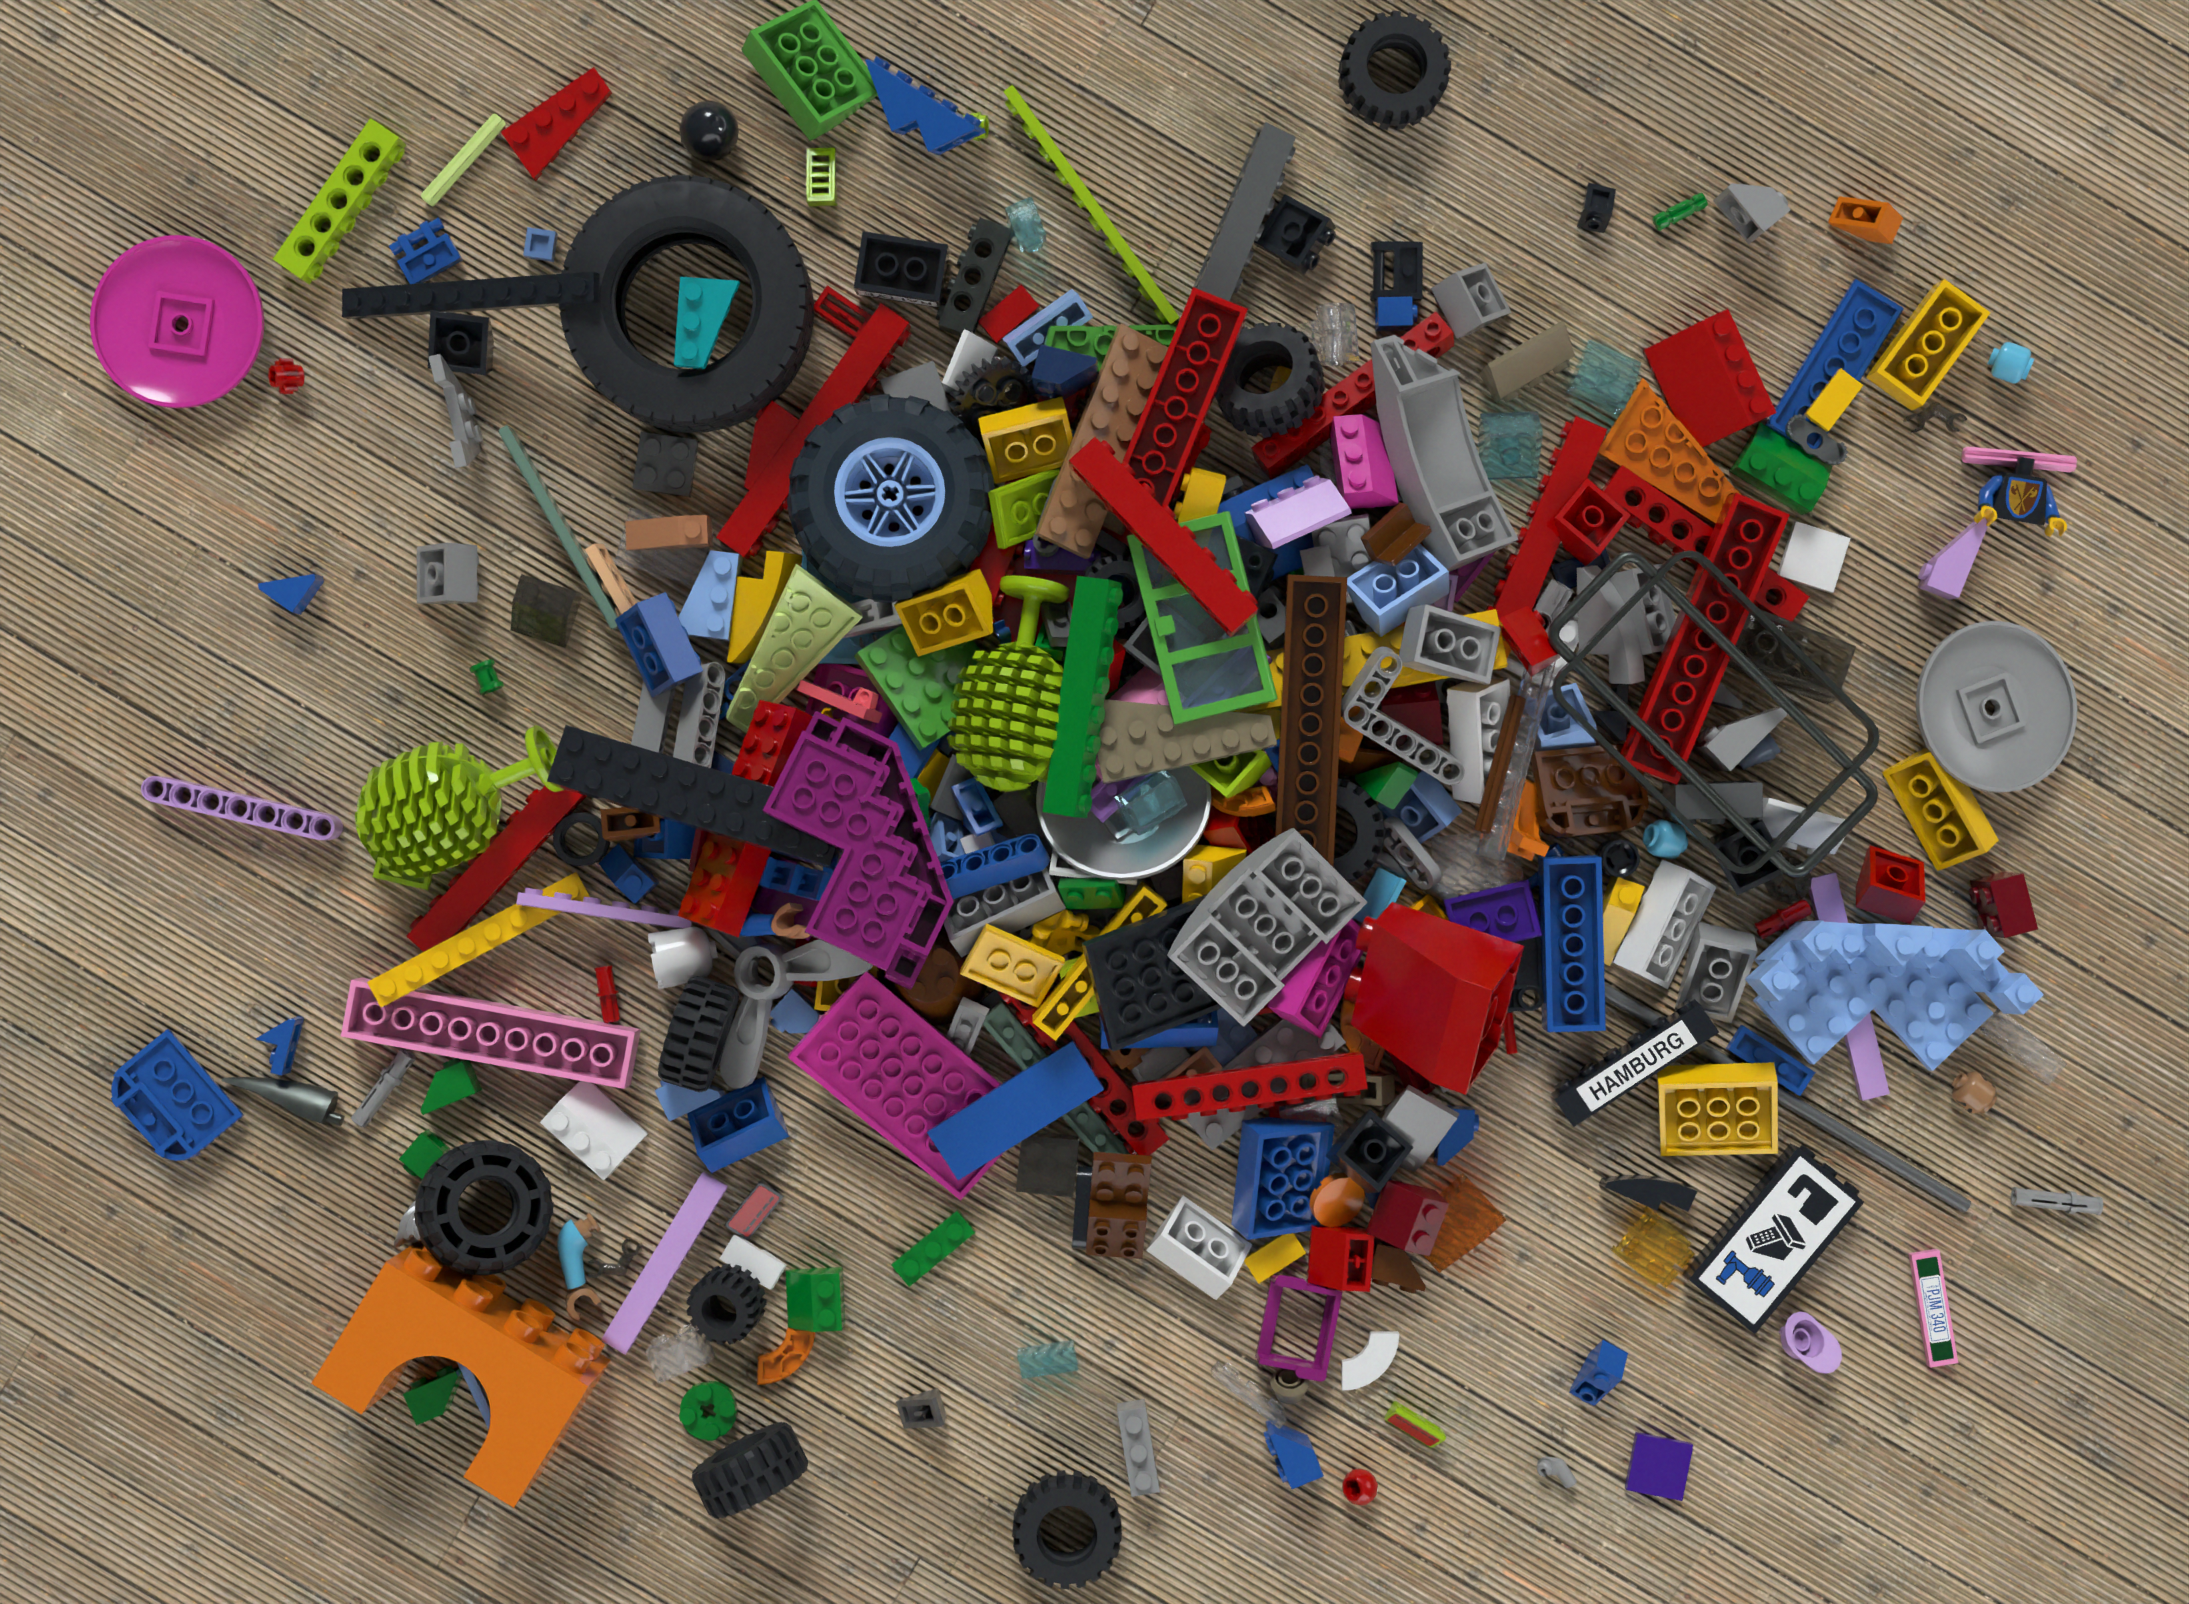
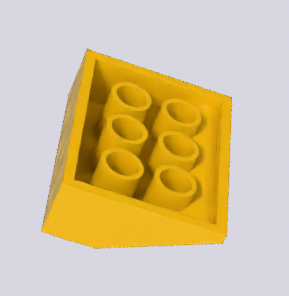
(1718, 1109)

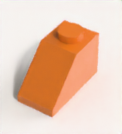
(1866, 219)

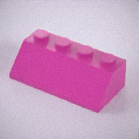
(1318, 982)

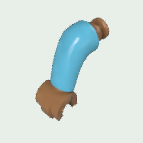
(570, 1250)

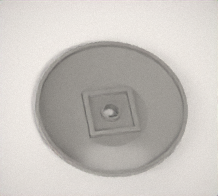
(2030, 699)
(1115, 850)

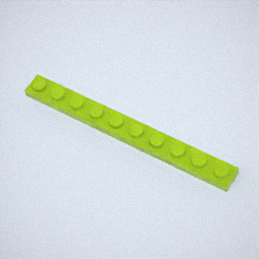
(1084, 198)

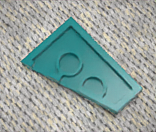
(700, 315)

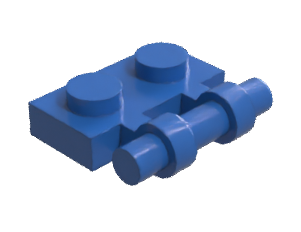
(429, 259)

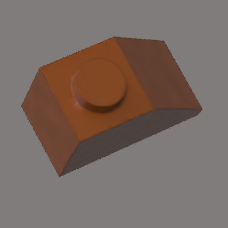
(627, 824)

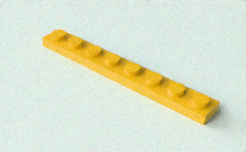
(469, 944)

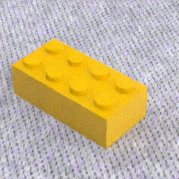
(1928, 345)

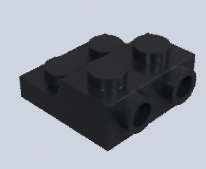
(1296, 234)

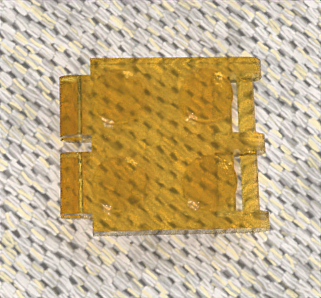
(1654, 1249)

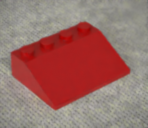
(1710, 379)

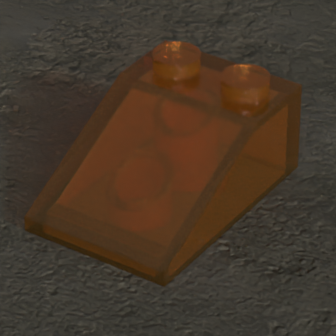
(1465, 1225)

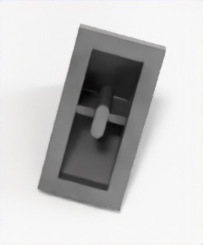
(922, 1410)

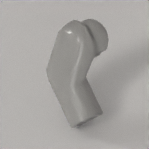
(1557, 1467)

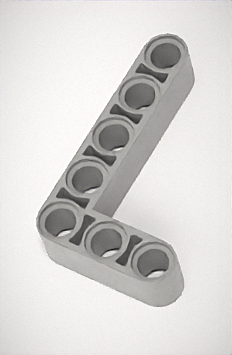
(700, 715)
(652, 720)
(1393, 729)

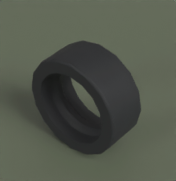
(561, 848)

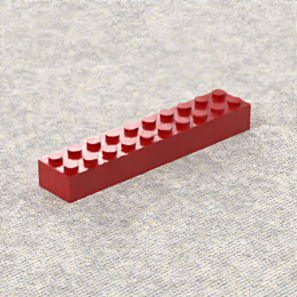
(1691, 660)

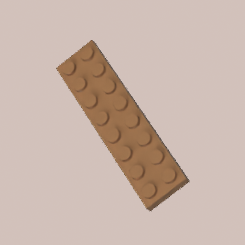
(1111, 414)

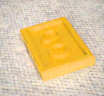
(1012, 965)

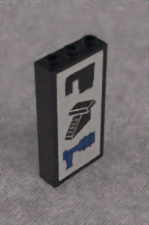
(1774, 1237)

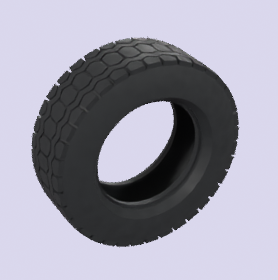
(677, 213)

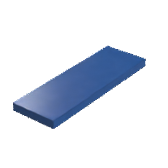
(1846, 342)
(1015, 1110)

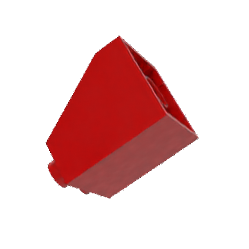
(1433, 993)

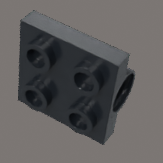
(1257, 564)

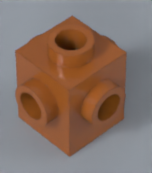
(1130, 1060)

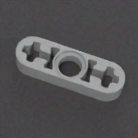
(1397, 849)

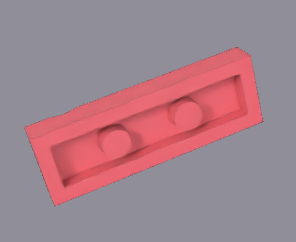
(862, 705)

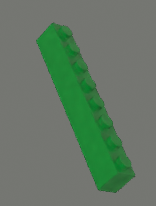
(1082, 697)

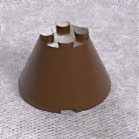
(939, 984)

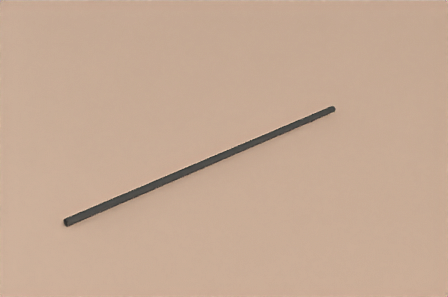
(1784, 1097)

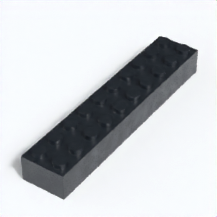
(679, 793)

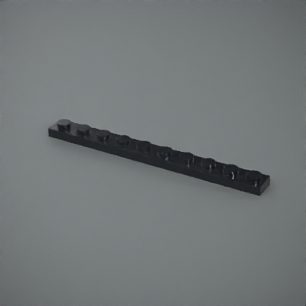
(471, 295)

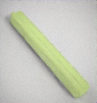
(463, 159)

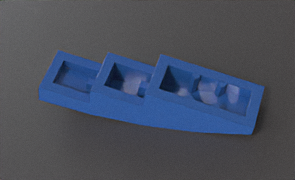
(794, 879)

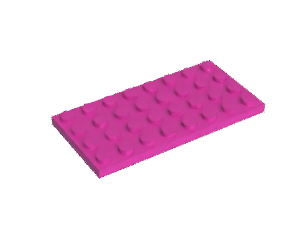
(894, 1073)

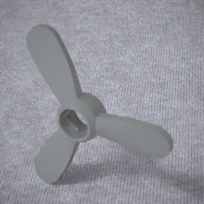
(750, 1026)

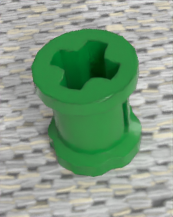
(486, 676)

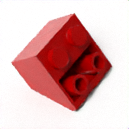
(1340, 1258)

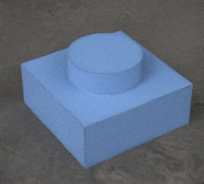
(540, 244)

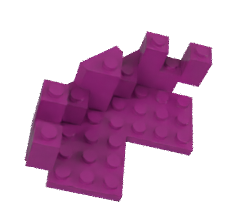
(889, 881)

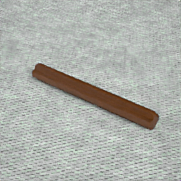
(1499, 764)

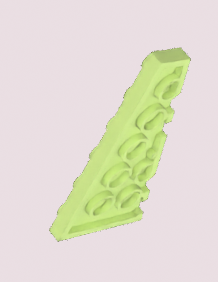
(798, 636)

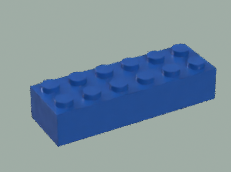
(1572, 943)

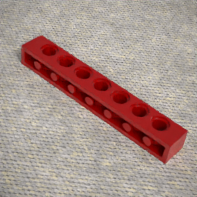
(1349, 397)
(1789, 597)
(1351, 1085)
(1141, 1143)

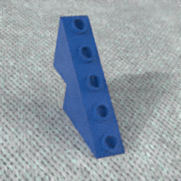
(916, 107)

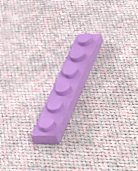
(592, 907)

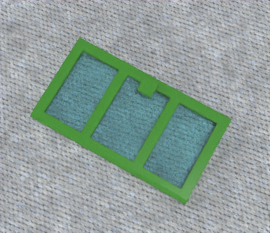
(1198, 661)

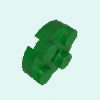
(712, 1426)

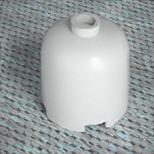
(681, 955)

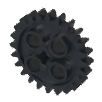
(993, 399)

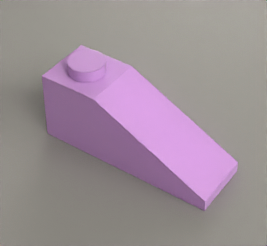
(1950, 567)

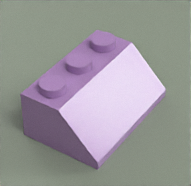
(1296, 512)

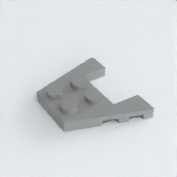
(461, 413)

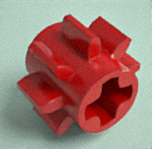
(286, 376)

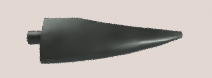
(297, 1097)

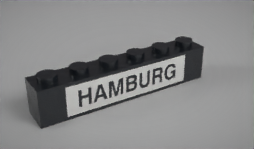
(1634, 1062)

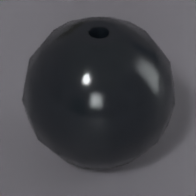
(709, 131)

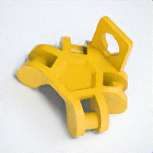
(1061, 932)

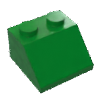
(815, 1299)

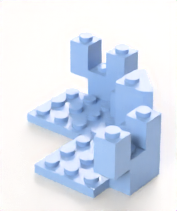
(1916, 978)

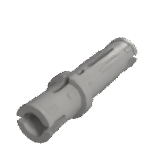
(386, 1083)
(2068, 1202)

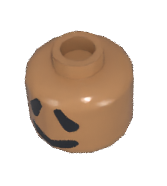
(1974, 1092)

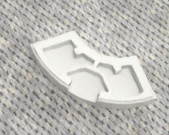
(1371, 1361)

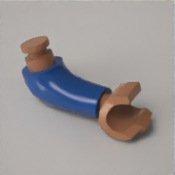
(771, 924)

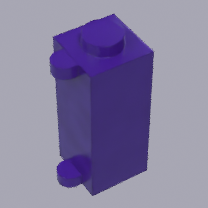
(1061, 563)

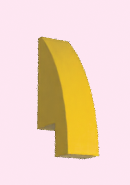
(756, 602)

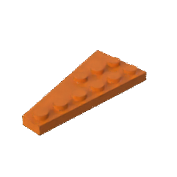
(1665, 454)

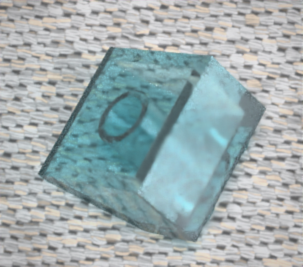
(1604, 377)
(1510, 444)

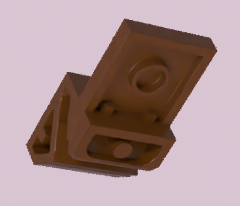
(1118, 1205)

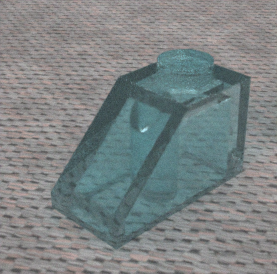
(1026, 225)

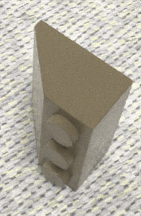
(1528, 363)

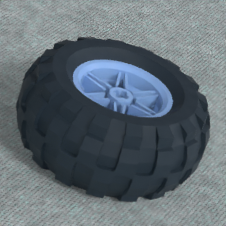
(855, 448)

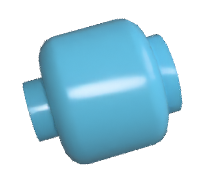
(2011, 362)
(1665, 839)

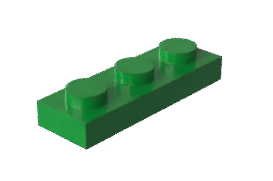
(933, 1248)

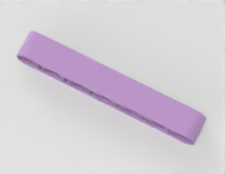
(228, 807)
(664, 1263)

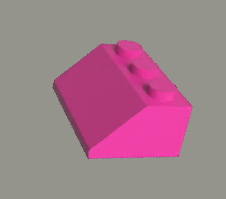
(1362, 463)

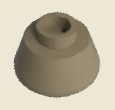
(1288, 1387)

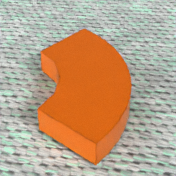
(1246, 803)
(1358, 1041)
(786, 1358)

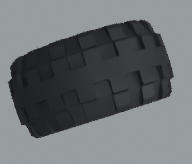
(439, 1218)

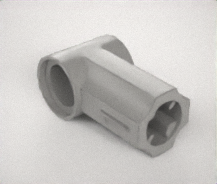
(1553, 601)

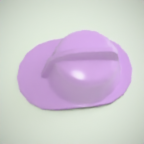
(1811, 1343)

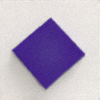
(1658, 1466)

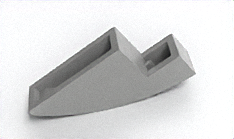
(1621, 641)

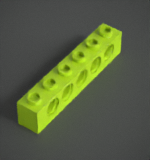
(338, 186)

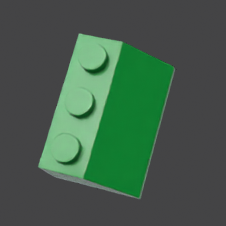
(1782, 469)

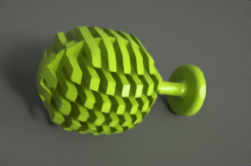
(1010, 699)
(440, 804)

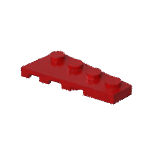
(554, 122)

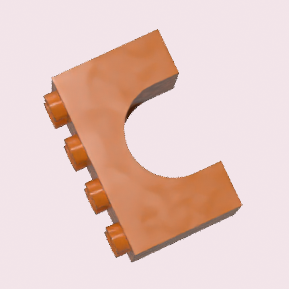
(524, 1362)

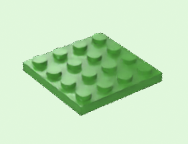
(914, 686)

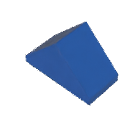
(293, 592)

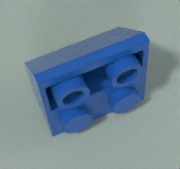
(1295, 1453)

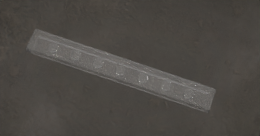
(1535, 692)

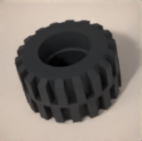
(1121, 565)
(712, 1317)

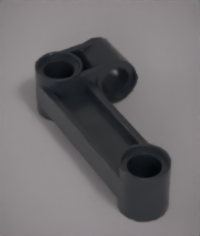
(1529, 974)

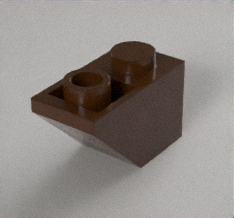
(1395, 1267)

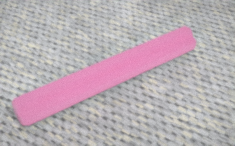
(2008, 458)

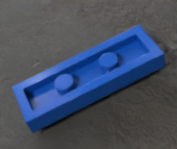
(1755, 1049)

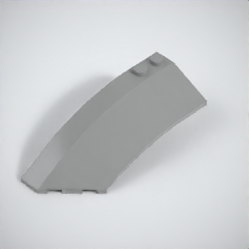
(1436, 455)

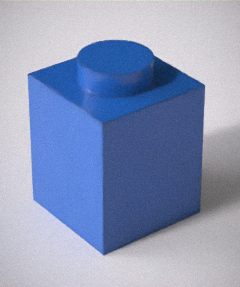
(1395, 314)

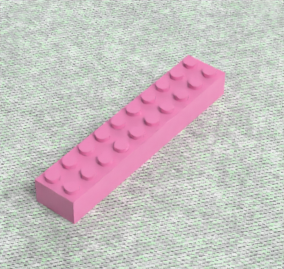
(495, 1034)

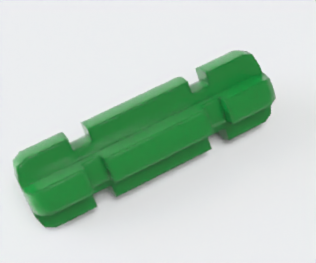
(1680, 211)

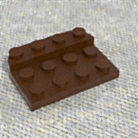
(1585, 793)

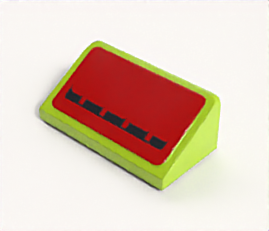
(1414, 1424)

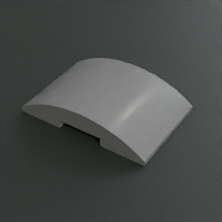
(1263, 923)

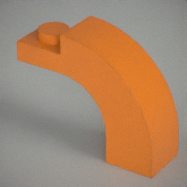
(1525, 832)

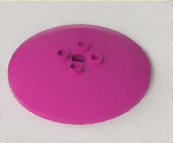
(138, 313)

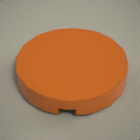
(1336, 1200)

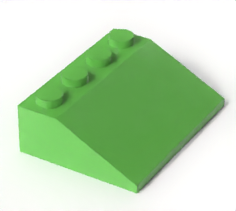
(810, 68)

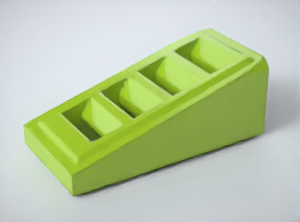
(821, 199)

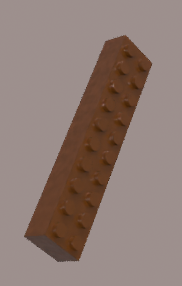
(1311, 709)

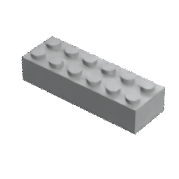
(1275, 1044)

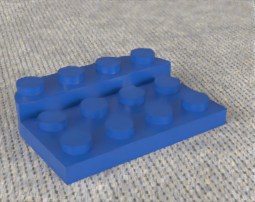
(172, 1099)

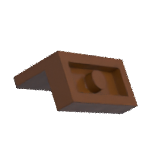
(1394, 536)

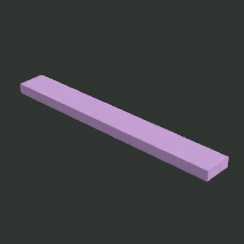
(1861, 1039)

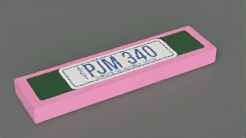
(1933, 1308)

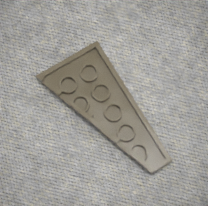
(1145, 741)

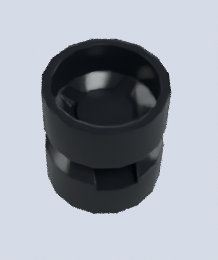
(1618, 857)

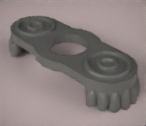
(1829, 451)

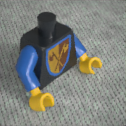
(2020, 499)

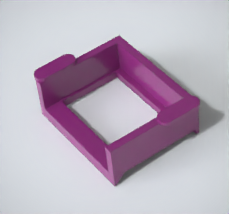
(1304, 1368)

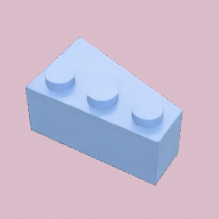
(711, 600)

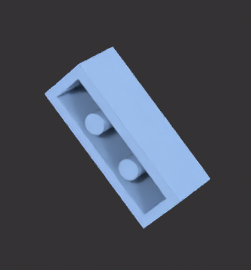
(1026, 339)

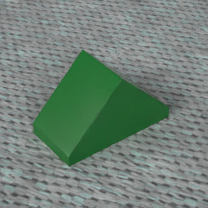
(1387, 783)

